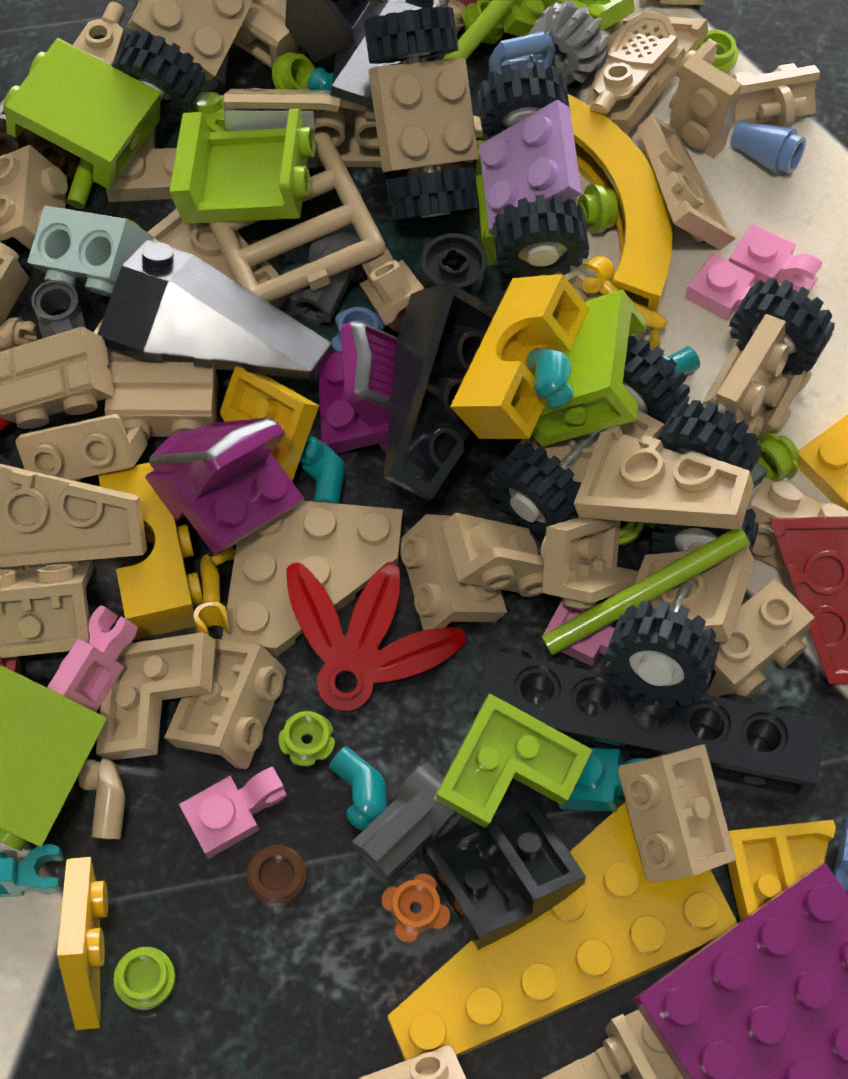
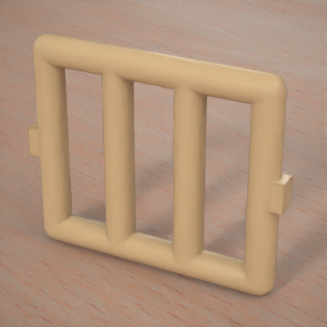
(317, 272)

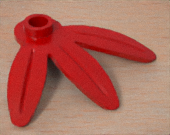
(368, 625)

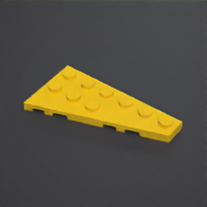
(578, 949)

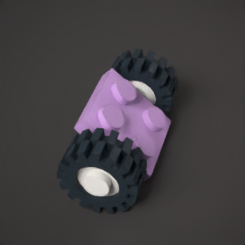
(531, 171)

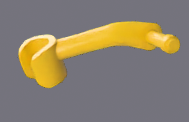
(605, 272)
(212, 611)

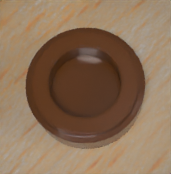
(277, 876)

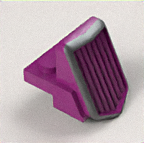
(357, 389)
(224, 479)

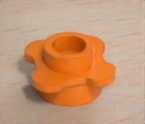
(421, 891)

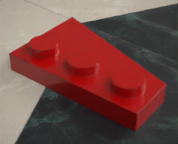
(818, 568)

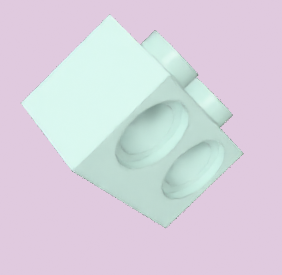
(84, 247)

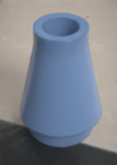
(770, 145)

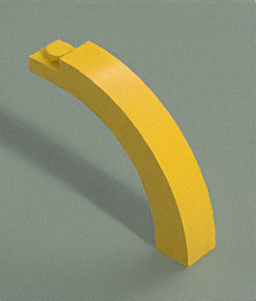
(643, 218)

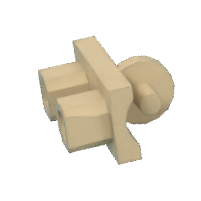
(777, 95)
(389, 288)

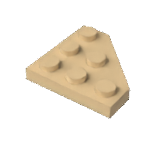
(334, 541)

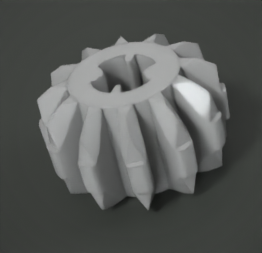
(577, 40)

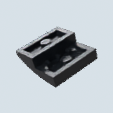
(503, 872)

